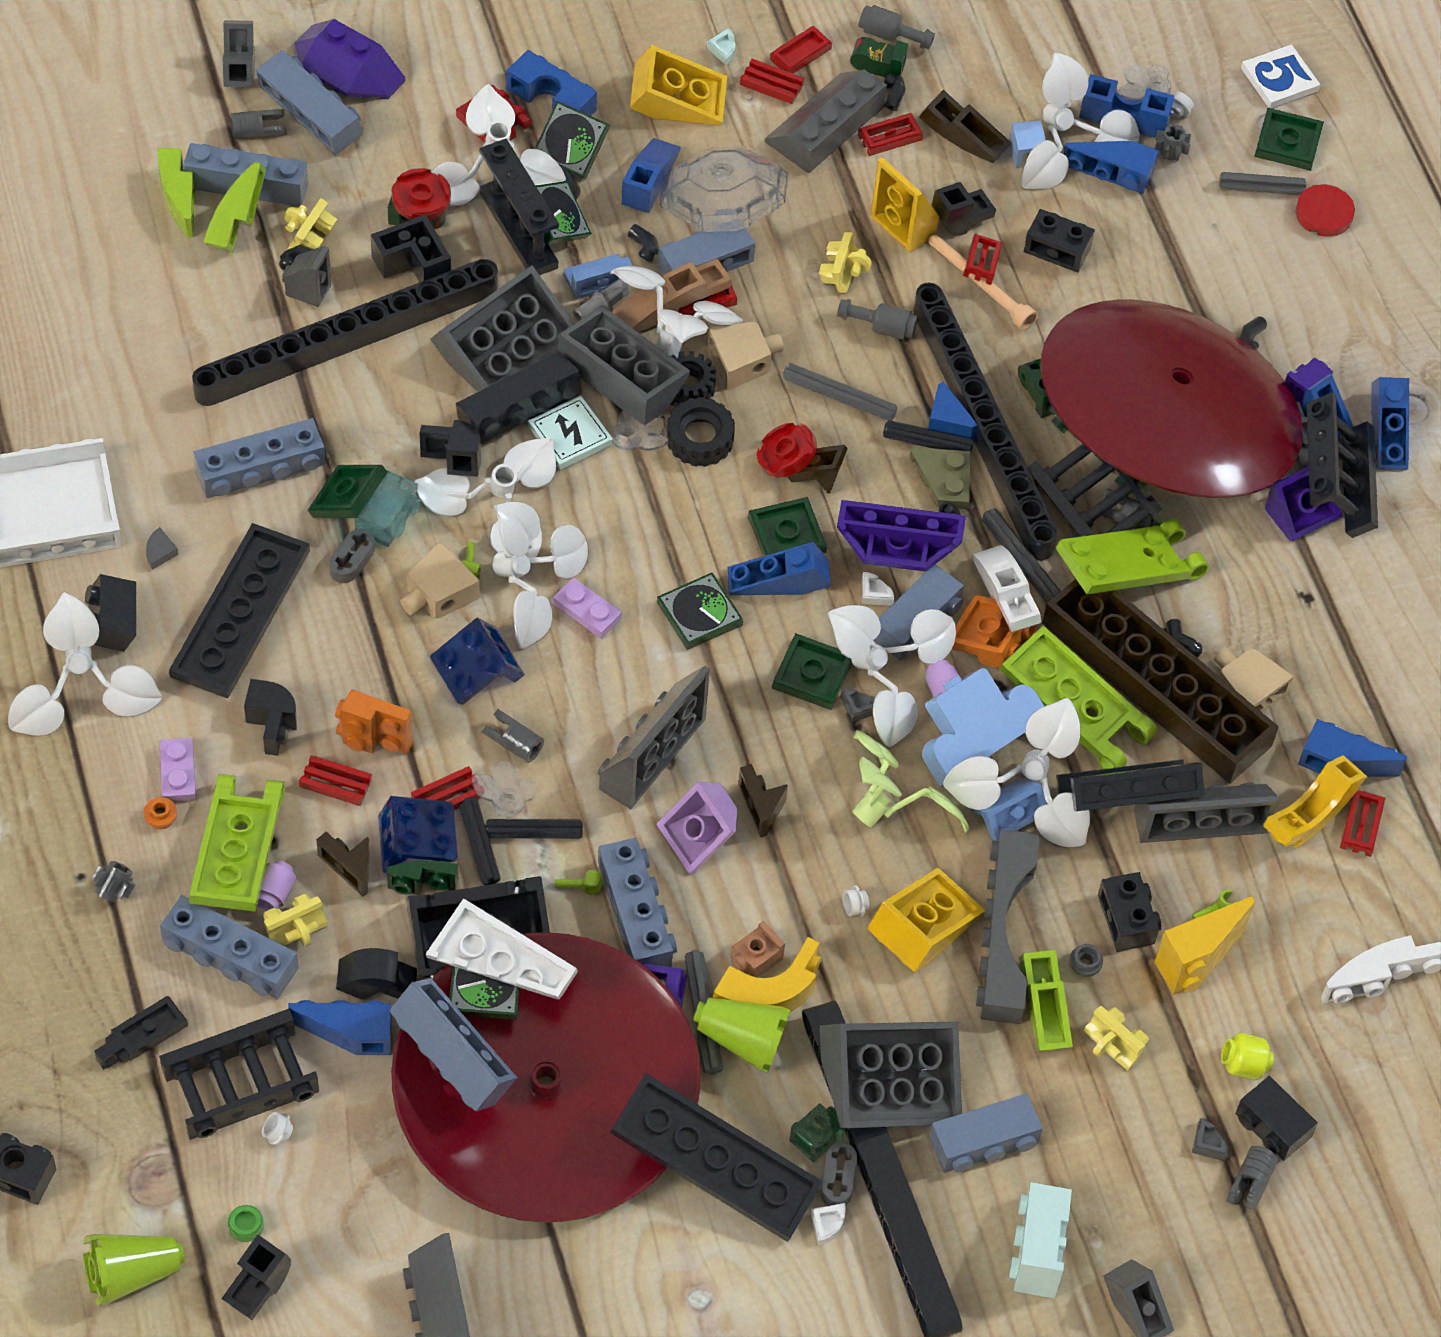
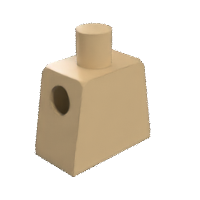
(742, 351)
(440, 584)
(1254, 676)

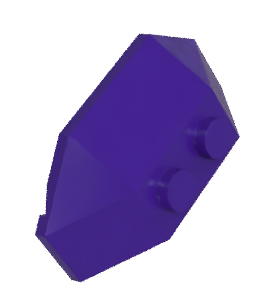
(348, 61)
(899, 535)

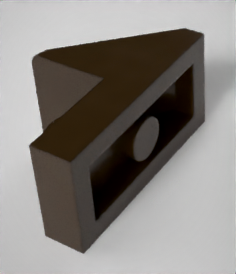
(823, 467)
(762, 803)
(350, 865)

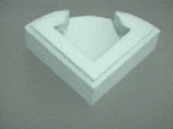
(723, 46)

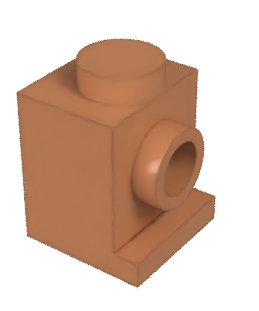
(769, 951)

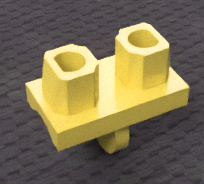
(318, 218)
(848, 263)
(296, 922)
(1114, 1038)

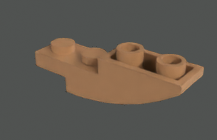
(681, 288)

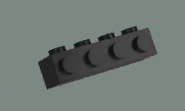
(521, 396)

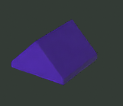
(1291, 508)

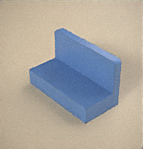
(594, 275)
(1014, 807)

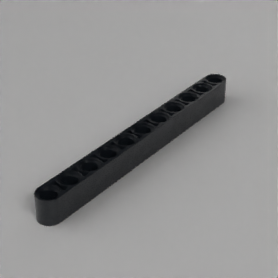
(344, 332)
(973, 392)
(895, 1207)

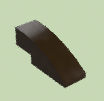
(964, 127)

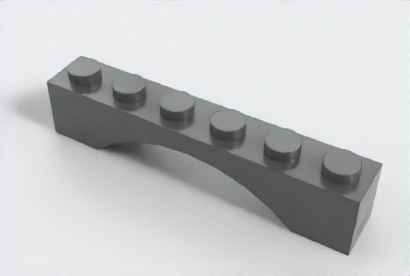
(1004, 983)

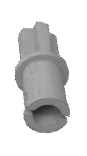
(605, 298)

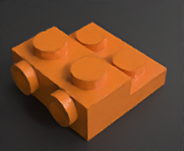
(986, 633)
(371, 722)

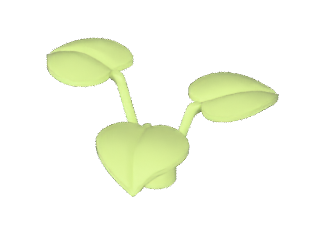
(875, 802)

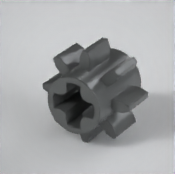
(1173, 142)
(113, 881)

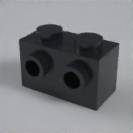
(1059, 240)
(114, 607)
(1129, 911)
(1276, 1118)

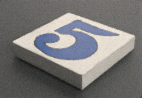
(1280, 76)

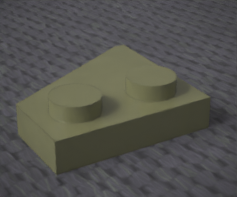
(944, 474)

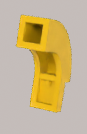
(1317, 805)
(785, 990)

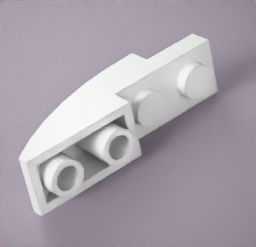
(1008, 587)
(1373, 969)

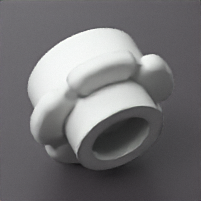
(1181, 105)
(855, 901)
(277, 1128)

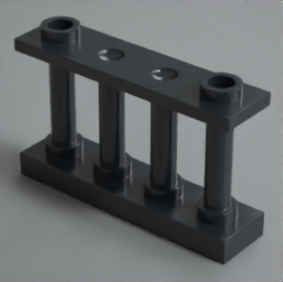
(518, 207)
(1358, 465)
(1066, 498)
(1132, 784)
(240, 1041)

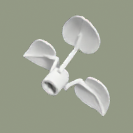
(1062, 83)
(494, 117)
(677, 326)
(529, 462)
(517, 529)
(74, 629)
(854, 634)
(1053, 730)

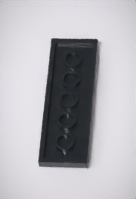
(239, 610)
(716, 1157)

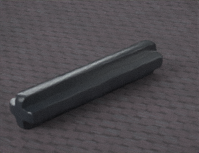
(926, 437)
(535, 828)
(480, 841)

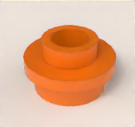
(163, 820)

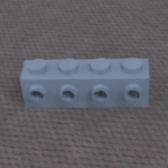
(309, 101)
(218, 168)
(259, 458)
(635, 903)
(229, 947)
(452, 1044)

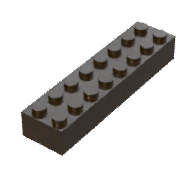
(1162, 678)

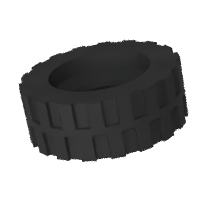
(700, 411)

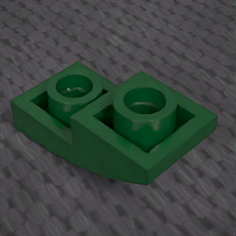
(410, 876)

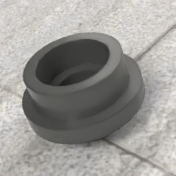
(1087, 952)

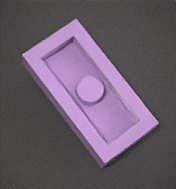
(587, 608)
(178, 769)

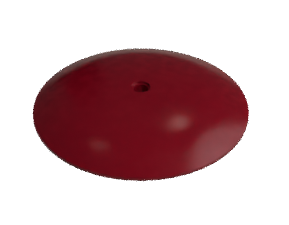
(1171, 398)
(550, 1146)

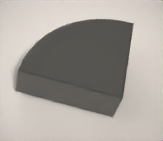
(159, 548)
(857, 704)
(1209, 1141)

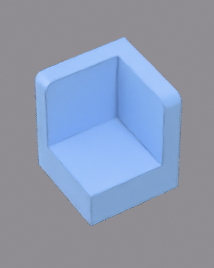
(1024, 138)

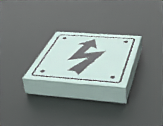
(574, 430)

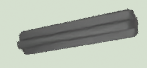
(1262, 183)

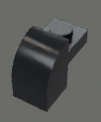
(961, 209)
(456, 444)
(271, 706)
(374, 971)
(262, 1273)

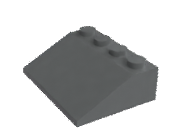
(504, 331)
(656, 739)
(892, 1072)

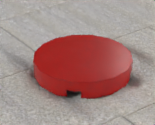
(420, 194)
(1325, 210)
(787, 450)

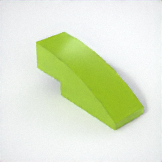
(177, 188)
(235, 209)
(1046, 1000)

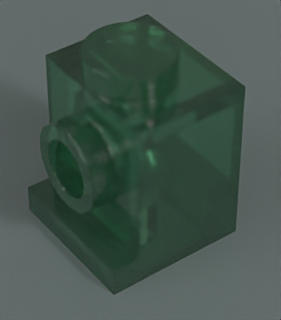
(812, 1140)

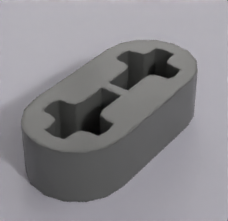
(357, 559)
(846, 1175)

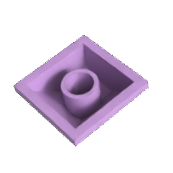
(699, 824)

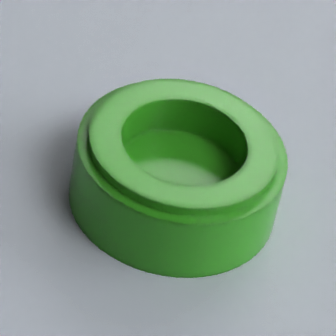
(245, 1223)

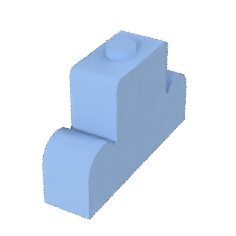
(975, 720)

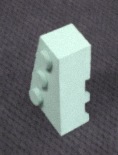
(1041, 1240)

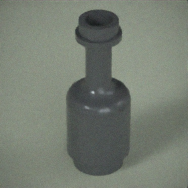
(890, 25)
(885, 319)

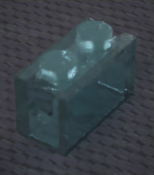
(389, 508)

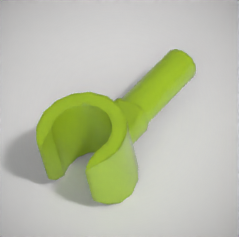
(474, 567)
(590, 885)
(1220, 903)

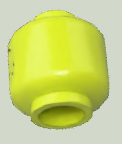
(1247, 1056)

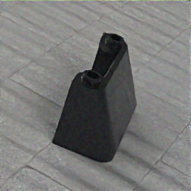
(511, 901)

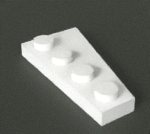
(494, 950)

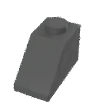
(308, 276)
(1139, 1299)

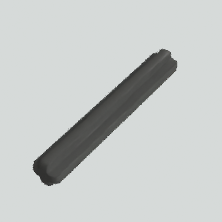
(839, 392)
(1024, 558)
(700, 992)

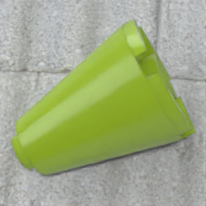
(744, 1028)
(128, 1263)

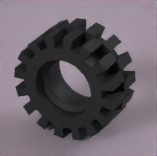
(700, 369)

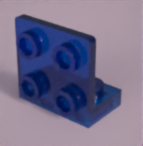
(474, 660)
(416, 831)

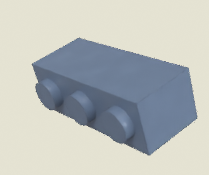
(729, 247)
(931, 591)
(985, 1133)

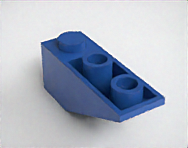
(1114, 161)
(647, 174)
(1391, 422)
(781, 573)
(1330, 742)
(352, 1026)

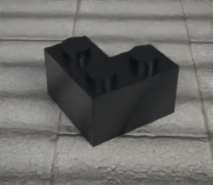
(410, 246)

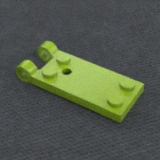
(1130, 558)
(1060, 674)
(231, 859)

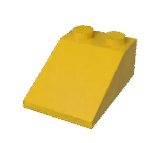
(677, 89)
(902, 208)
(924, 919)
(1196, 947)

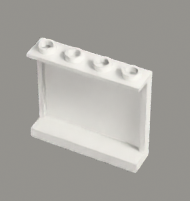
(56, 503)

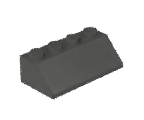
(829, 118)
(623, 364)
(1217, 814)
(436, 1290)

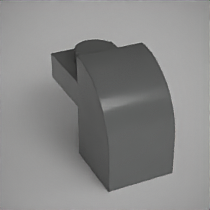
(238, 54)

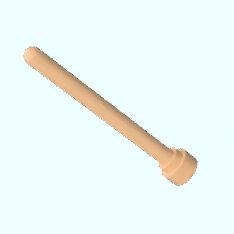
(1022, 315)

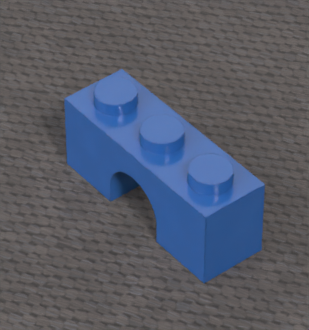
(535, 76)
(1150, 112)

